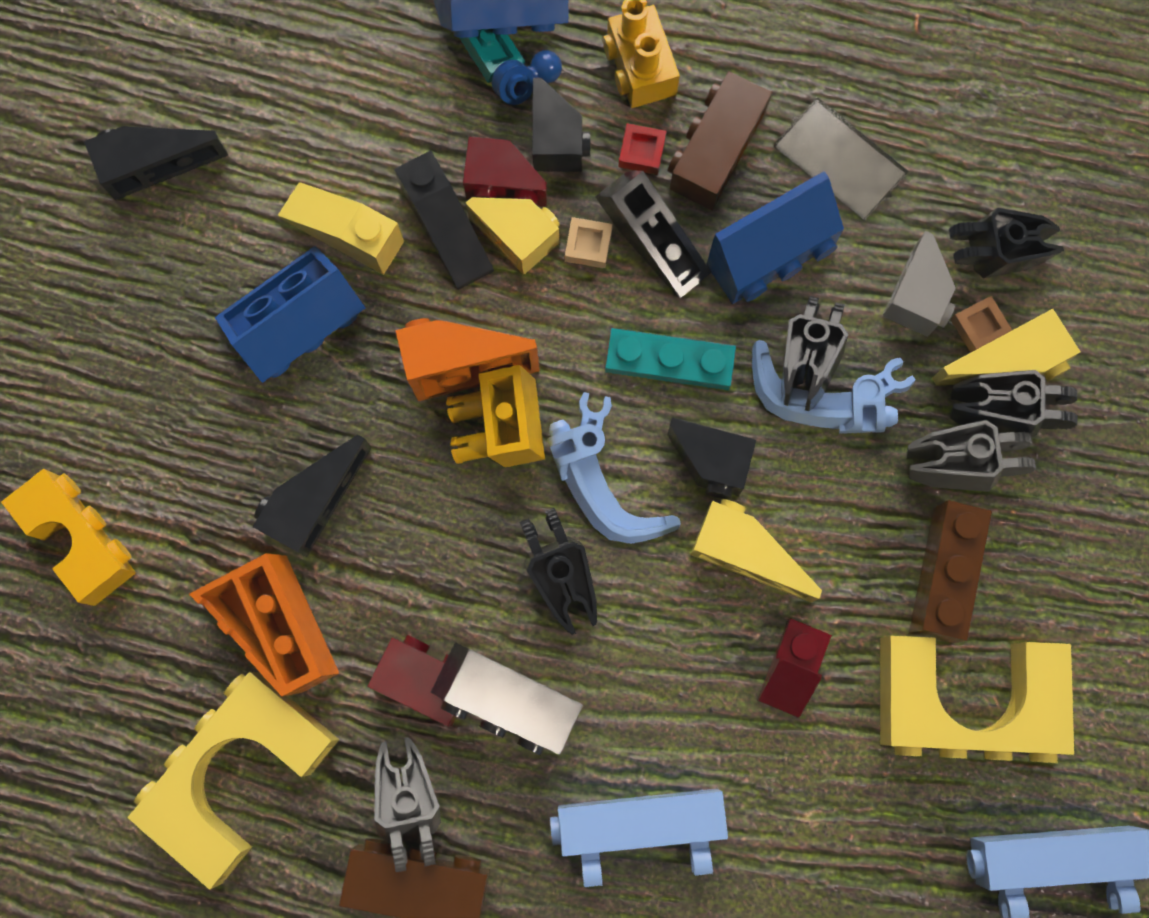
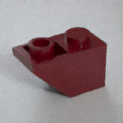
(500, 171)

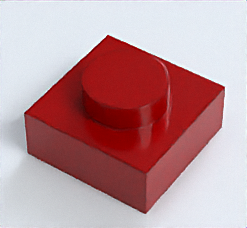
(642, 149)

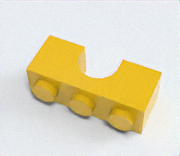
(94, 561)

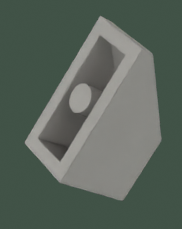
(922, 290)

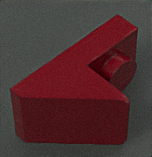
(795, 668)

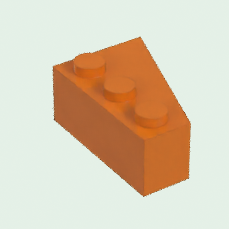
(271, 622)

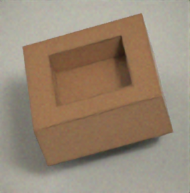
(980, 324)

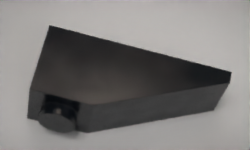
(144, 156)
(443, 219)
(653, 231)
(306, 502)

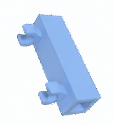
(641, 823)
(1061, 858)

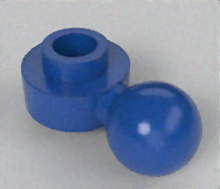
(543, 65)

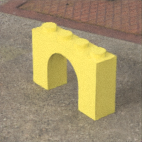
(1035, 720)
(176, 807)

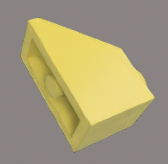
(516, 228)

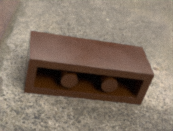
(718, 139)
(950, 572)
(418, 892)

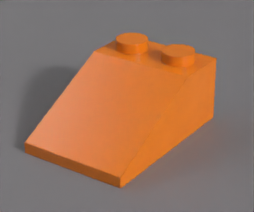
(449, 356)

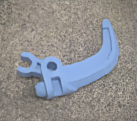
(849, 412)
(578, 465)

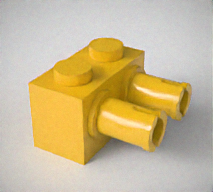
(641, 54)
(510, 419)

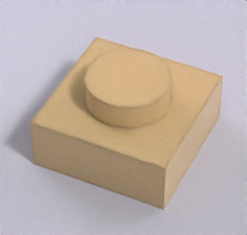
(588, 242)

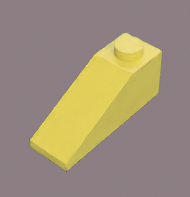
(344, 225)
(1036, 345)
(745, 547)

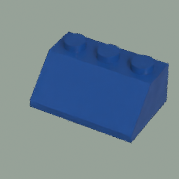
(503, 16)
(776, 240)
(290, 314)

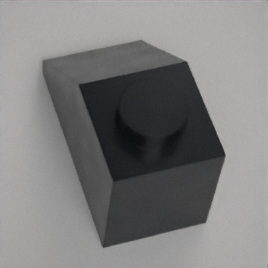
(557, 132)
(713, 456)

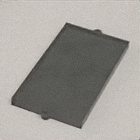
(857, 167)

